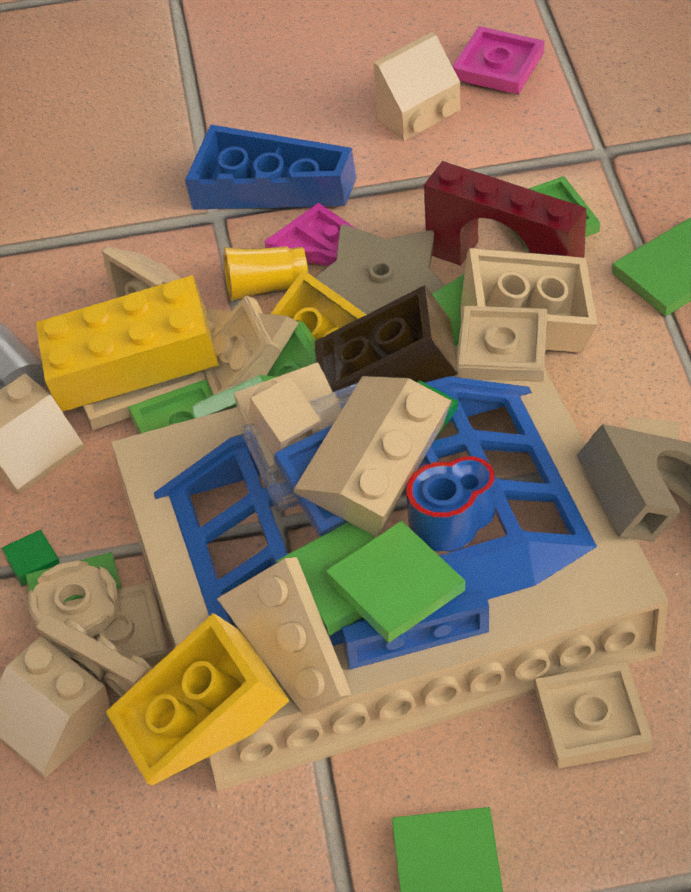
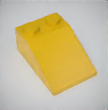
(196, 701)

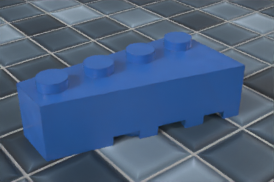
(268, 171)

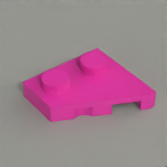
(314, 231)

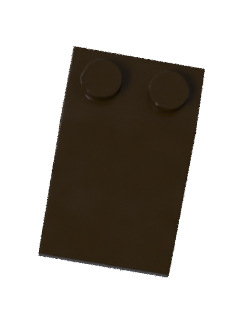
(396, 341)

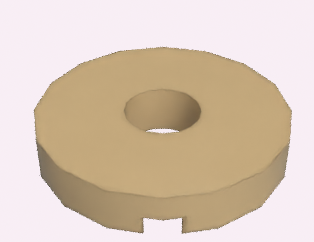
(71, 579)

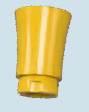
(261, 269)

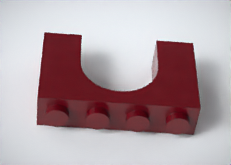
(460, 196)

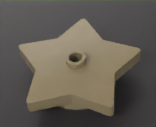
(378, 269)

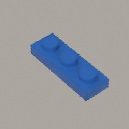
(457, 620)

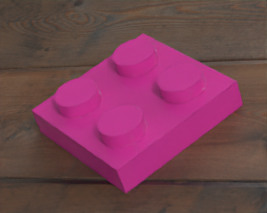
(498, 60)

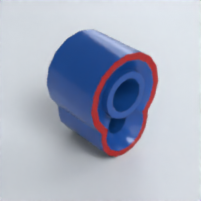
(451, 501)

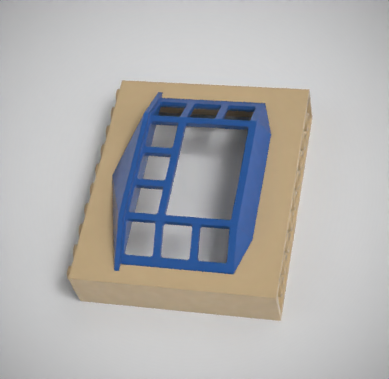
(550, 596)

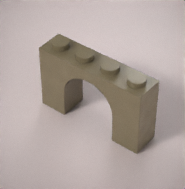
(635, 476)

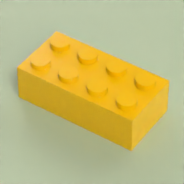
(126, 344)

